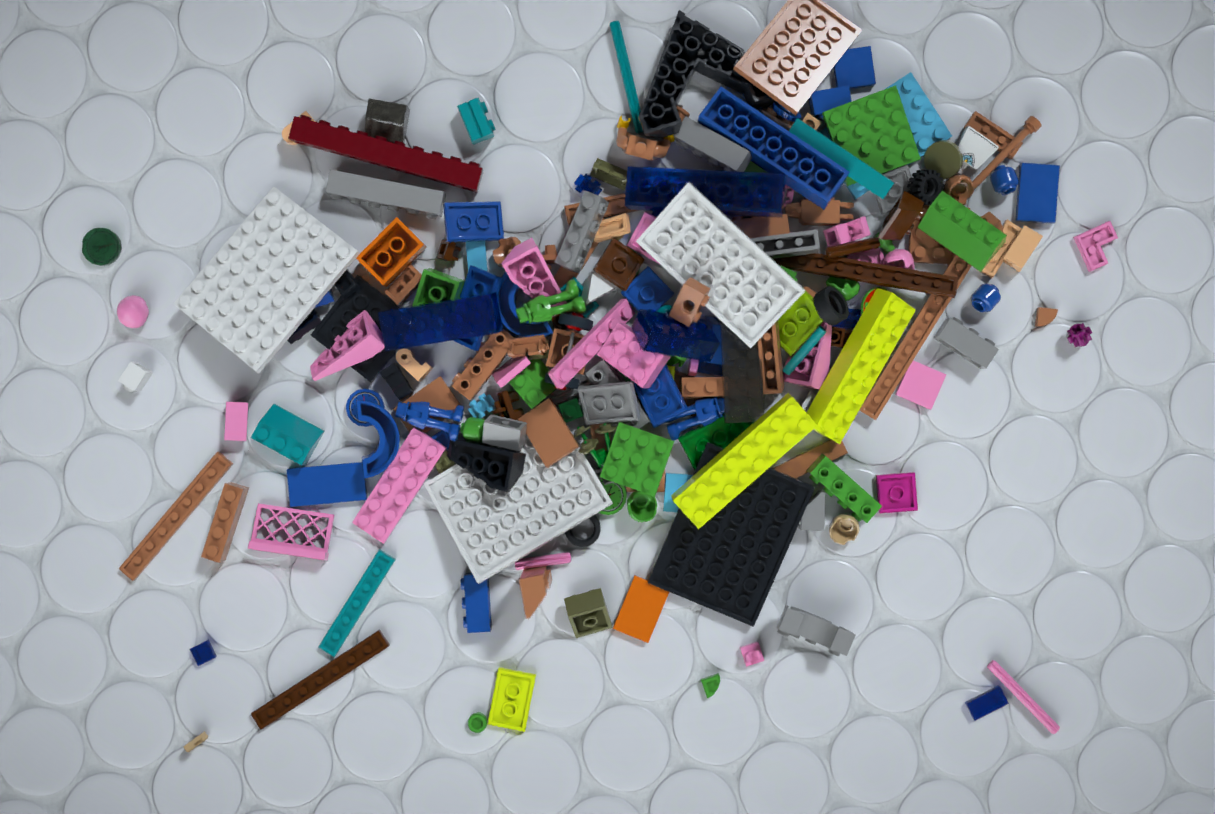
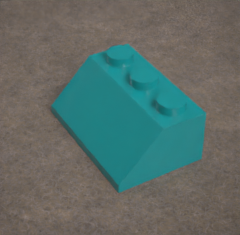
(287, 434)

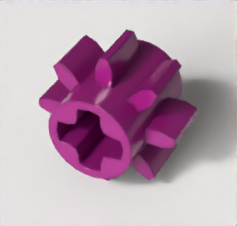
(1079, 335)

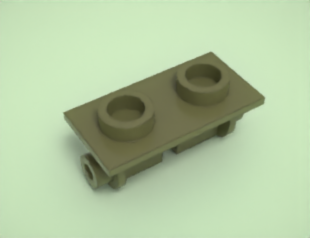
(609, 174)

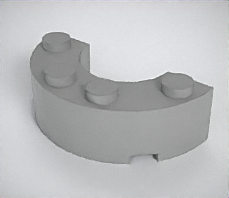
(815, 630)

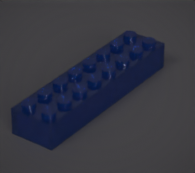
(727, 190)

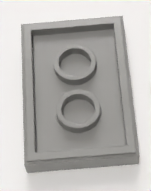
(609, 403)

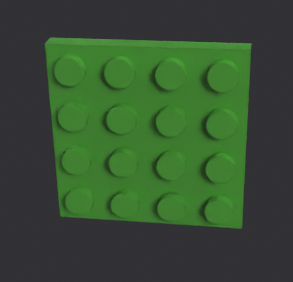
(874, 131)

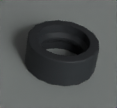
(831, 306)
(585, 542)

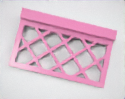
(289, 548)

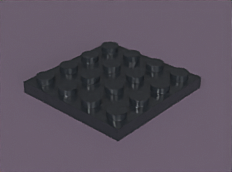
(344, 311)

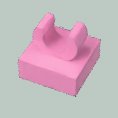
(752, 653)

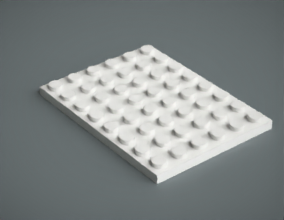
(266, 279)
(502, 526)

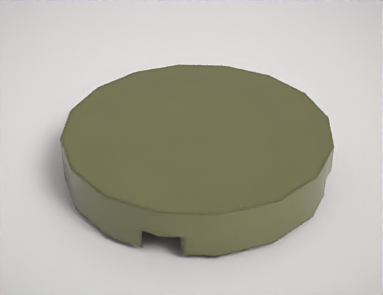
(944, 158)

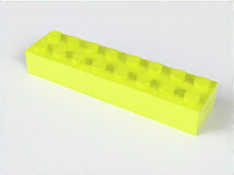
(859, 364)
(743, 460)

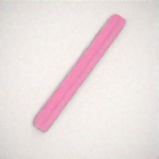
(1023, 697)

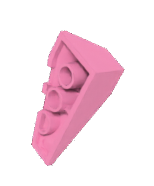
(530, 272)
(357, 344)

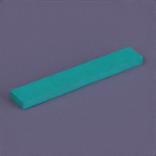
(859, 170)
(357, 603)

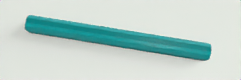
(626, 74)

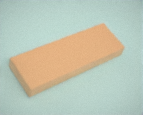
(1012, 232)

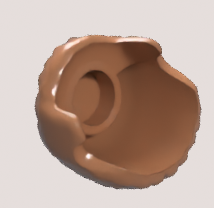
(959, 187)
(504, 249)

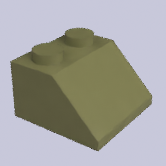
(588, 613)

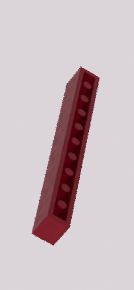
(386, 154)

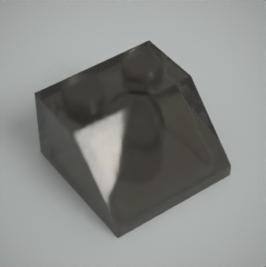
(386, 120)

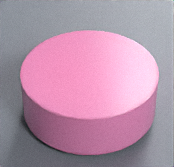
(692, 367)

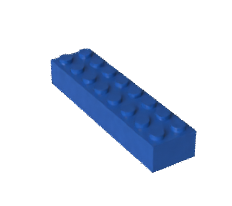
(774, 148)

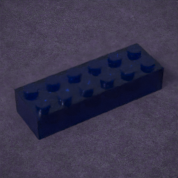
(440, 321)

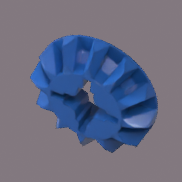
(782, 111)

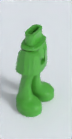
(539, 308)

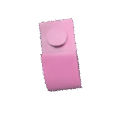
(847, 232)

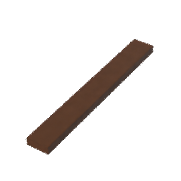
(320, 679)

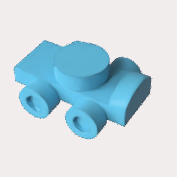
(478, 408)

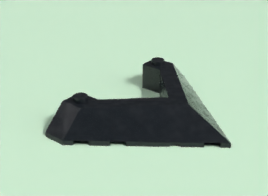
(688, 50)

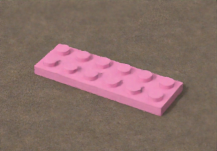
(399, 485)

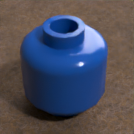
(1004, 180)
(985, 298)

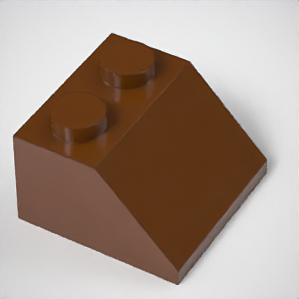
(901, 217)

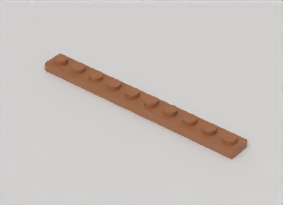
(911, 344)

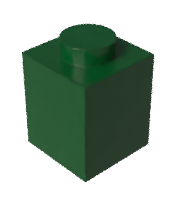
(571, 410)

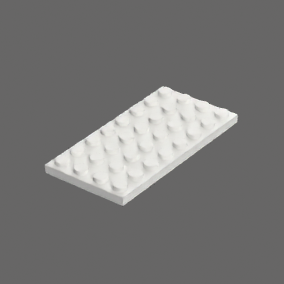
(703, 244)

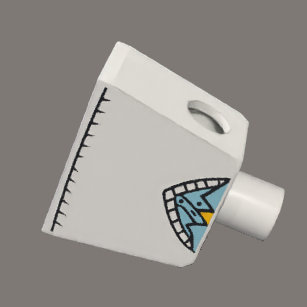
(974, 148)

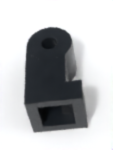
(397, 381)

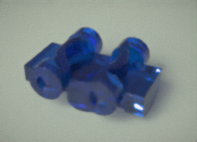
(584, 183)

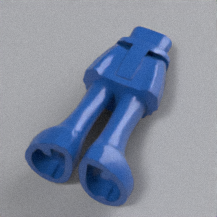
(419, 412)
(707, 412)

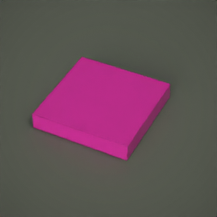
(897, 492)

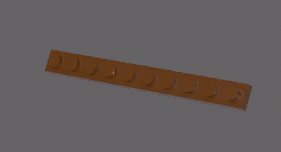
(872, 273)

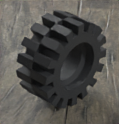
(934, 185)

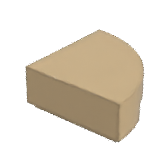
(195, 742)

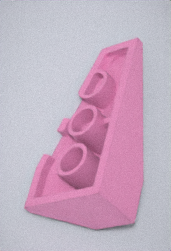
(815, 366)

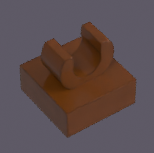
(446, 251)

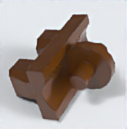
(505, 407)

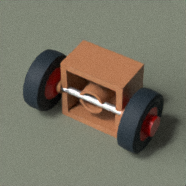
(564, 341)

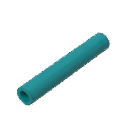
(804, 350)

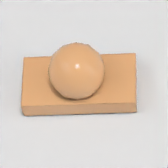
(613, 227)

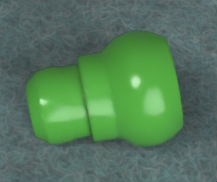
(885, 244)

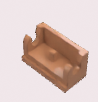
(404, 285)

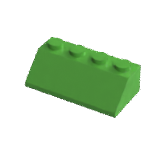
(962, 231)

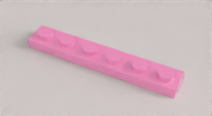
(590, 344)

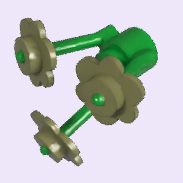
(589, 445)

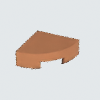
(1045, 316)

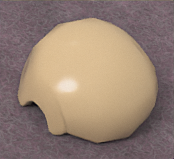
(844, 529)

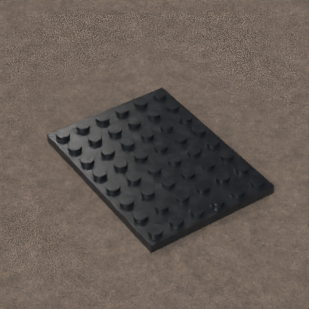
(736, 552)

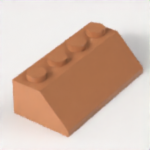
(534, 587)

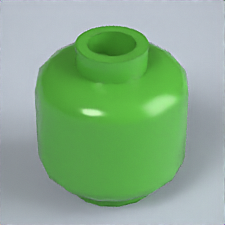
(473, 429)

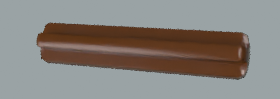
(852, 247)

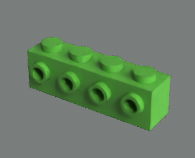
(844, 488)

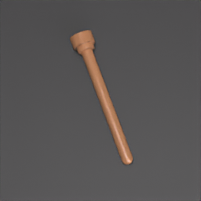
(1031, 125)

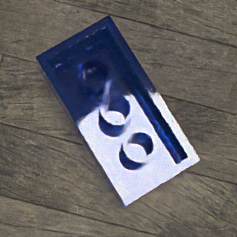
(665, 335)

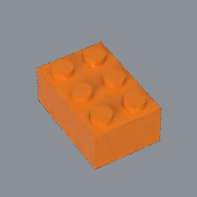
(391, 252)

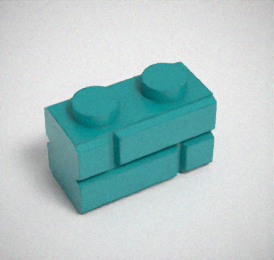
(476, 121)

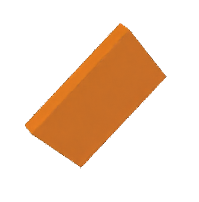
(640, 609)

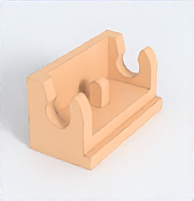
(1022, 248)

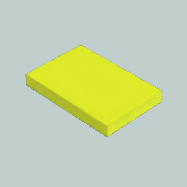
(511, 699)

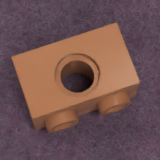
(692, 291)

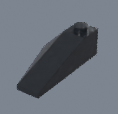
(493, 465)

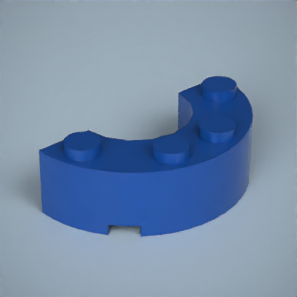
(507, 307)
(388, 437)

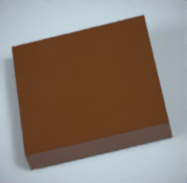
(619, 264)

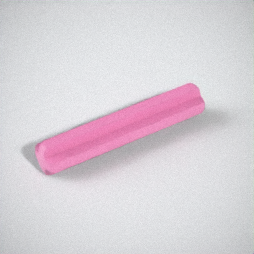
(540, 561)

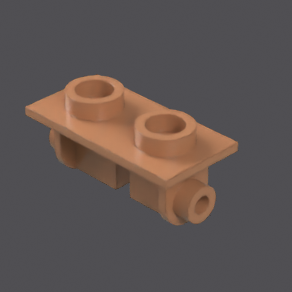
(533, 345)

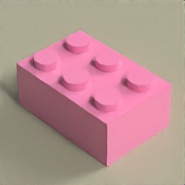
(627, 356)

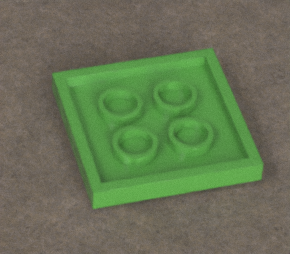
(637, 459)

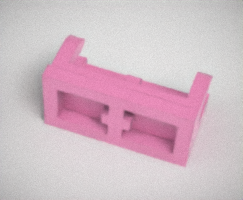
(236, 421)

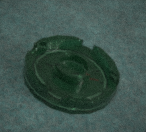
(101, 246)

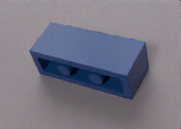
(476, 604)

